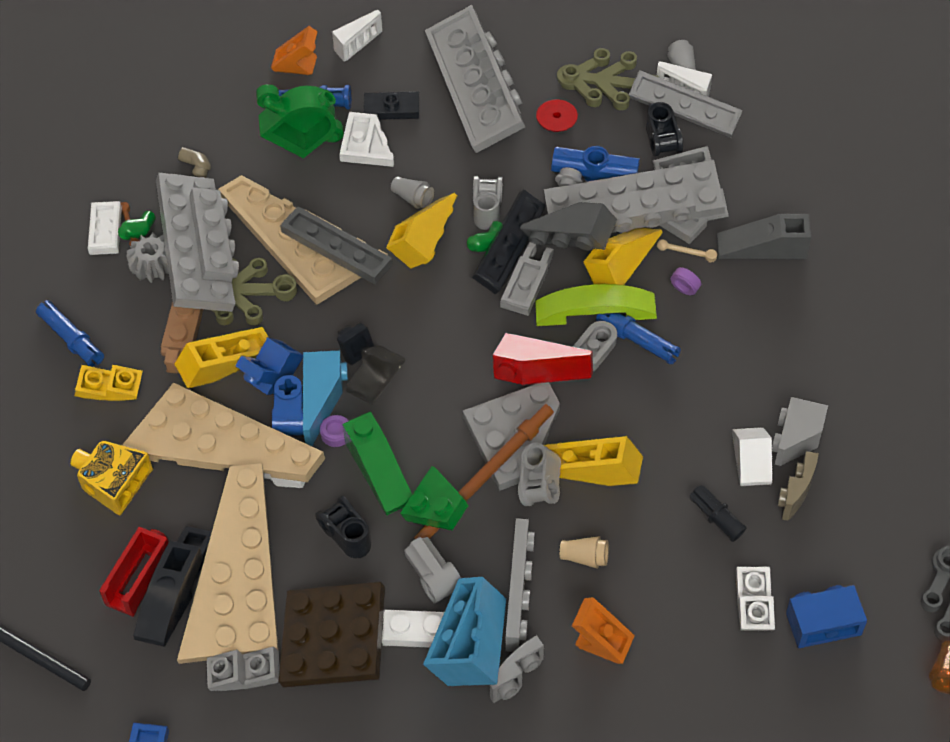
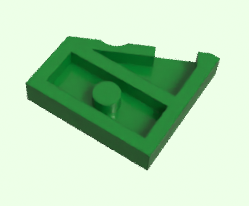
(435, 503)

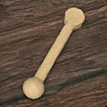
(710, 255)

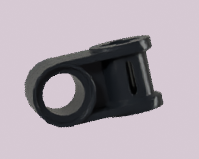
(663, 129)
(343, 523)

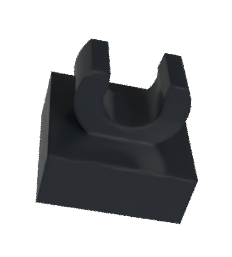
(353, 341)

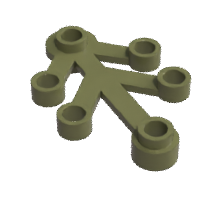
(576, 77)
(242, 288)

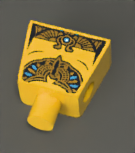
(112, 473)

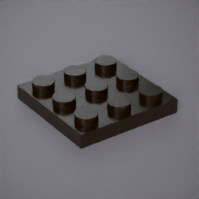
(332, 635)

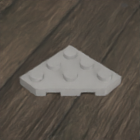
(497, 422)

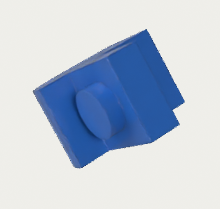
(271, 363)

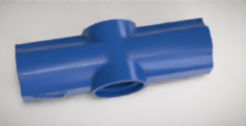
(594, 163)

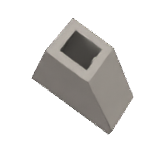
(801, 429)

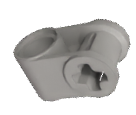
(487, 201)
(539, 479)

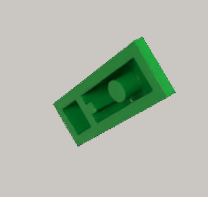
(376, 462)

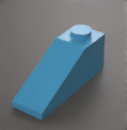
(321, 389)

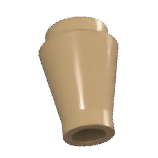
(586, 551)

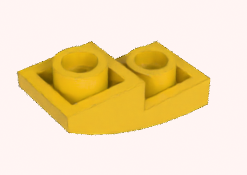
(108, 385)

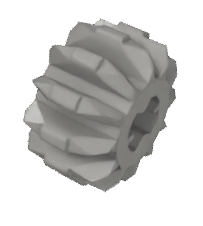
(148, 258)

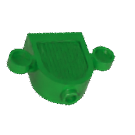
(298, 118)

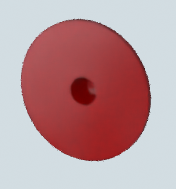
(557, 115)

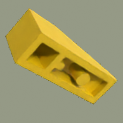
(217, 357)
(600, 461)

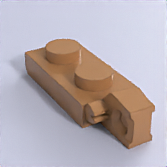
(180, 329)

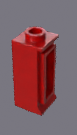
(142, 543)

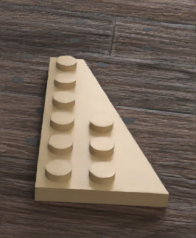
(214, 437)

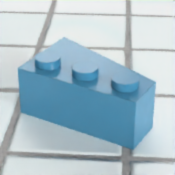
(469, 635)

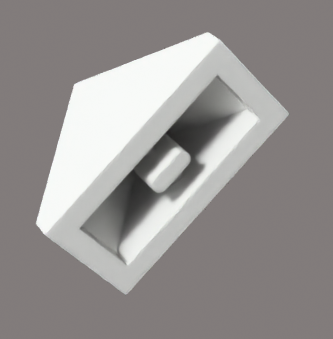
(753, 456)

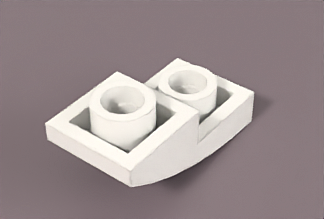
(755, 599)

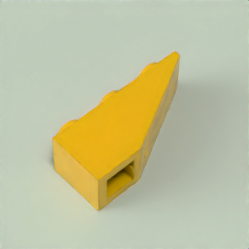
(417, 236)
(620, 256)

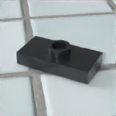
(392, 105)

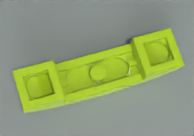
(595, 300)

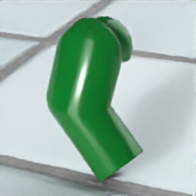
(135, 227)
(481, 241)

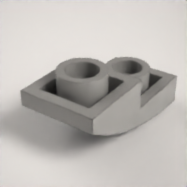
(525, 659)
(243, 671)

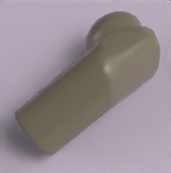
(195, 158)

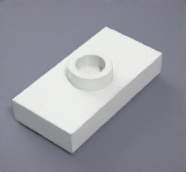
(103, 228)

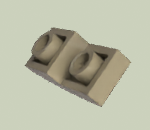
(798, 486)

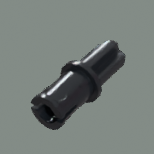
(718, 513)

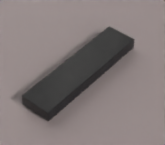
(508, 242)

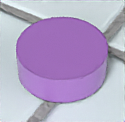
(685, 281)
(332, 430)

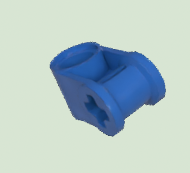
(288, 409)

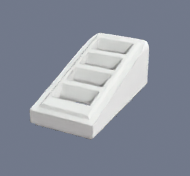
(357, 34)
(687, 78)

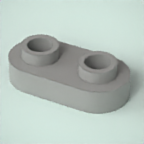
(590, 341)

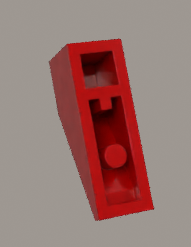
(538, 361)

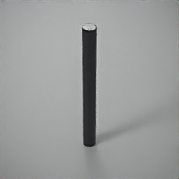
(44, 660)

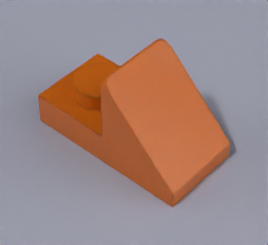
(297, 54)
(601, 632)

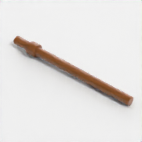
(526, 432)

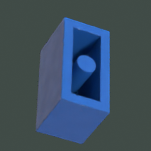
(826, 616)

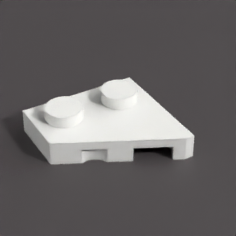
(365, 141)

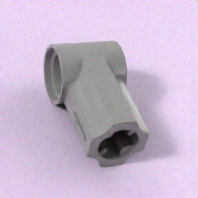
(435, 574)

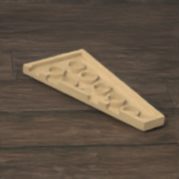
(263, 216)
(235, 586)

